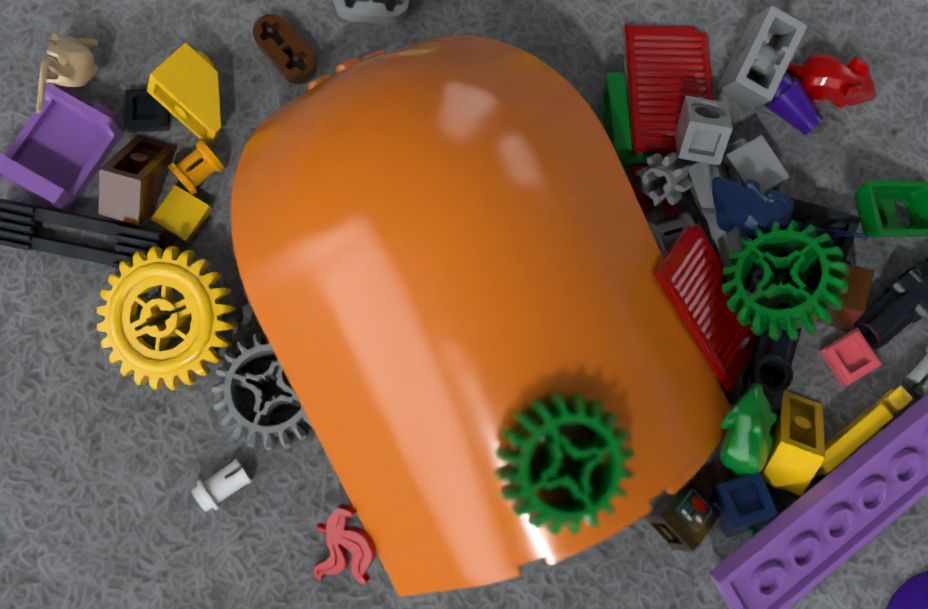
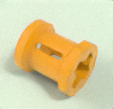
(196, 167)

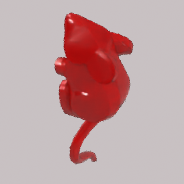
(832, 80)

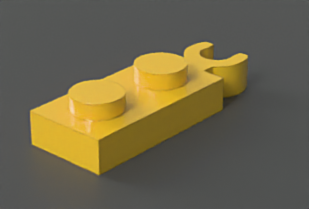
(863, 428)

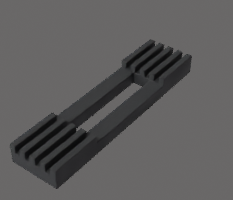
(20, 230)

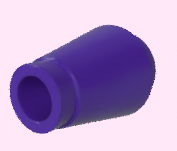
(794, 105)

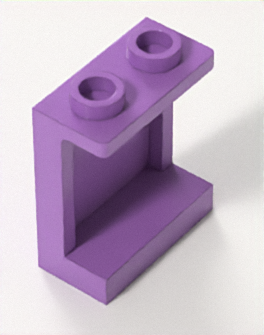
(61, 148)

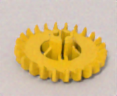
(198, 312)

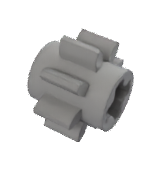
(675, 173)

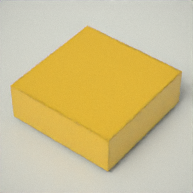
(181, 214)

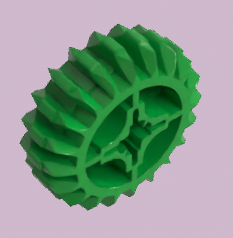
(806, 253)
(602, 448)

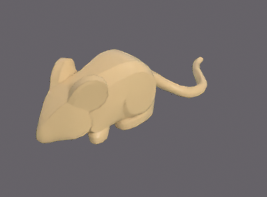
(74, 64)

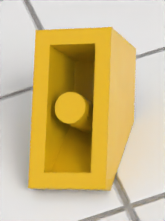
(189, 91)
(796, 444)

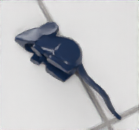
(751, 208)

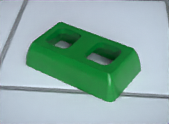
(884, 194)

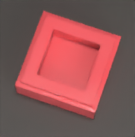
(850, 357)

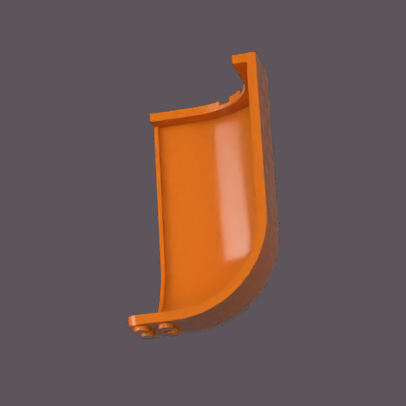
(435, 258)

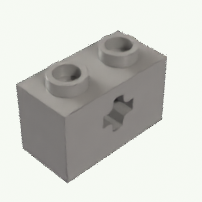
(761, 57)

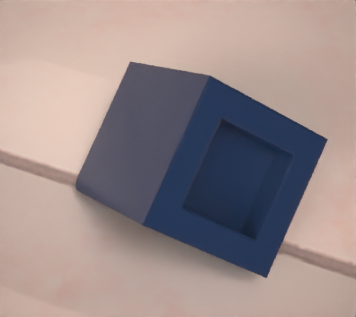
(744, 504)

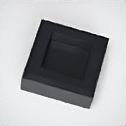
(144, 112)

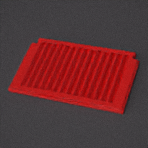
(661, 71)
(693, 284)

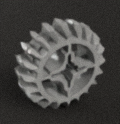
(265, 409)

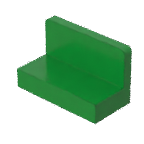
(617, 120)

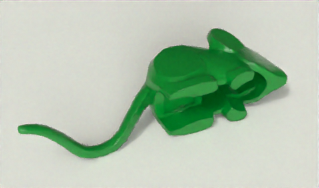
(748, 436)

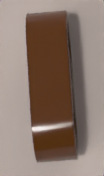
(278, 54)

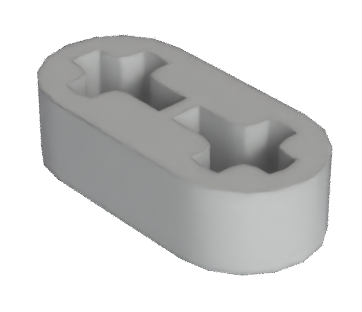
(373, 11)

